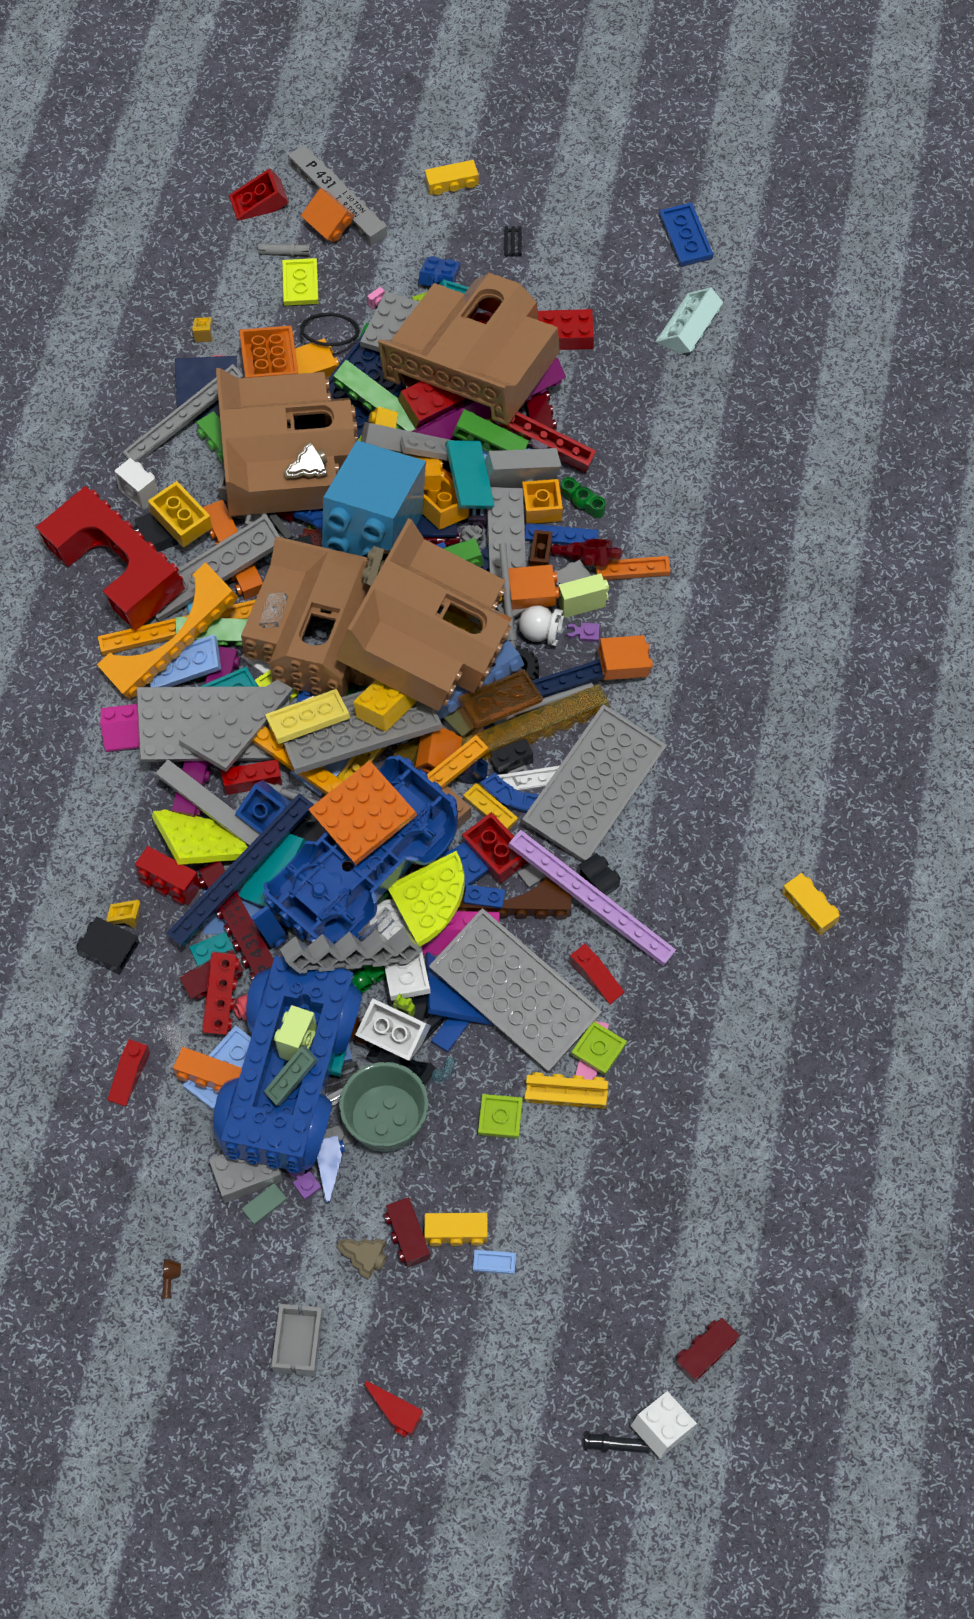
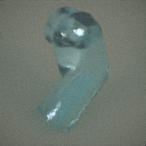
(444, 1073)

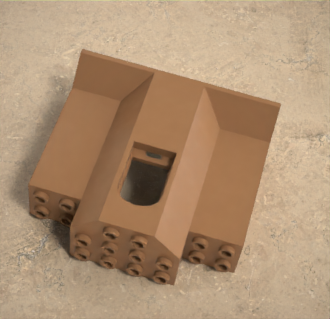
(476, 360)
(262, 447)
(313, 581)
(405, 640)

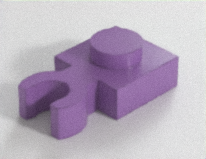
(588, 632)
(305, 1184)

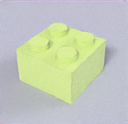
(297, 1031)

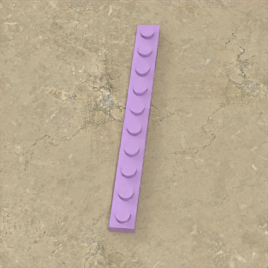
(591, 898)

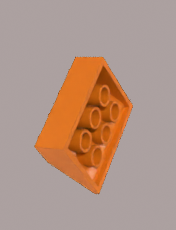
(268, 351)

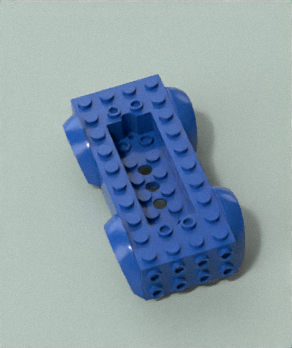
(324, 899)
(244, 1116)

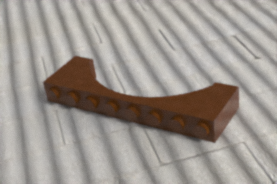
(541, 901)

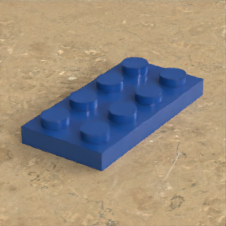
(686, 234)

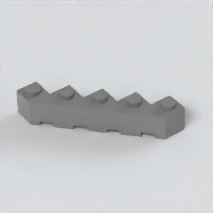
(351, 952)

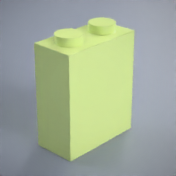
(583, 595)

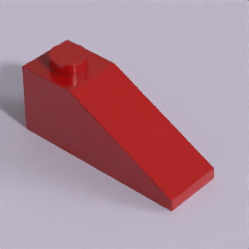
(595, 973)
(128, 1072)
(399, 1413)

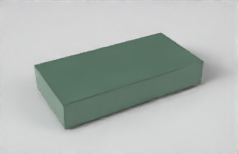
(264, 1204)

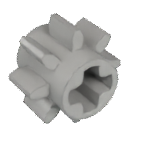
(471, 532)

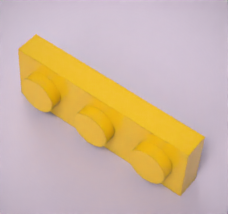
(485, 804)

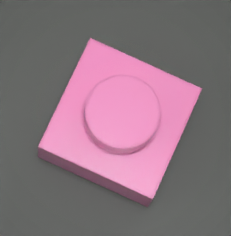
(375, 298)

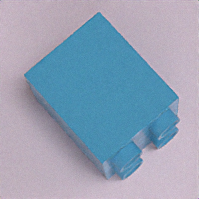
(372, 499)

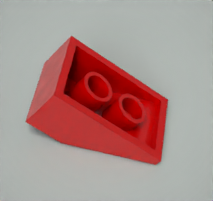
(259, 196)

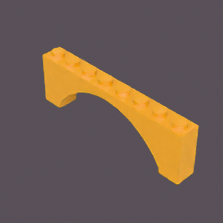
(210, 601)

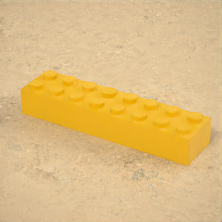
(384, 705)

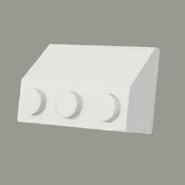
(392, 1029)

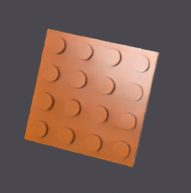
(362, 812)

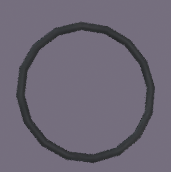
(324, 343)

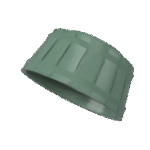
(384, 1106)

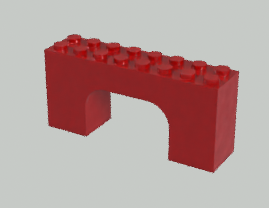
(89, 523)

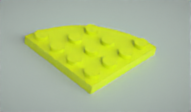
(197, 838)
(430, 896)

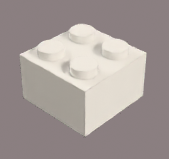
(136, 483)
(663, 1424)

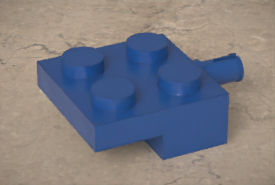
(437, 269)
(472, 865)

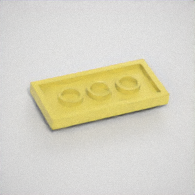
(307, 716)

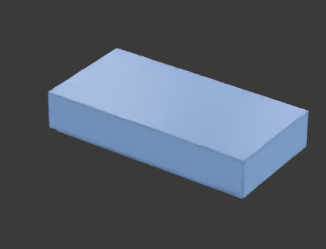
(494, 1262)

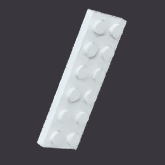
(403, 978)

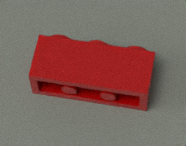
(243, 777)

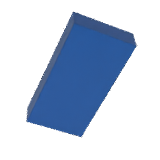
(449, 1033)

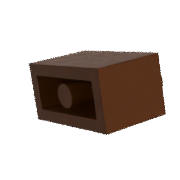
(541, 548)

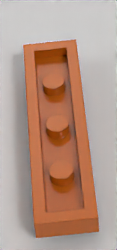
(635, 568)

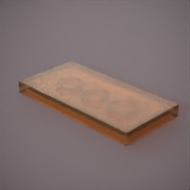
(500, 699)

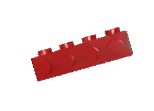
(219, 993)

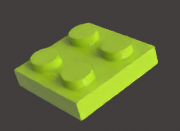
(599, 1048)
(500, 1116)

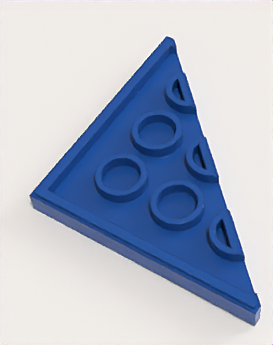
(446, 1001)

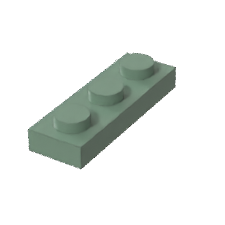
(291, 1075)

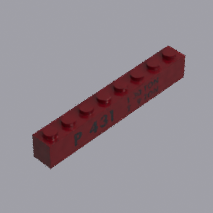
(239, 925)

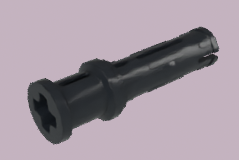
(606, 1442)

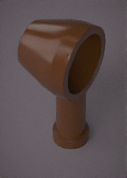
(171, 1270)

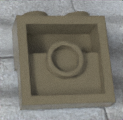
(376, 559)

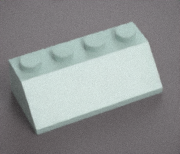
(690, 320)

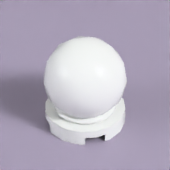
(540, 624)

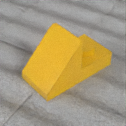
(202, 329)
(124, 912)

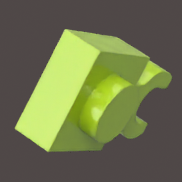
(404, 1005)

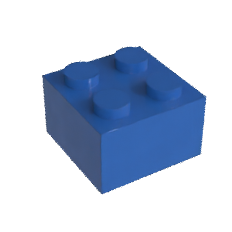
(261, 806)

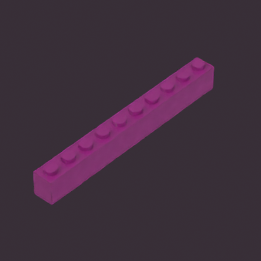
(445, 424)
(200, 769)

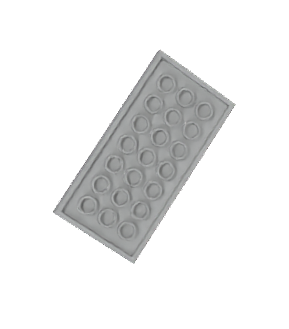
(174, 712)
(357, 736)
(594, 783)
(515, 990)

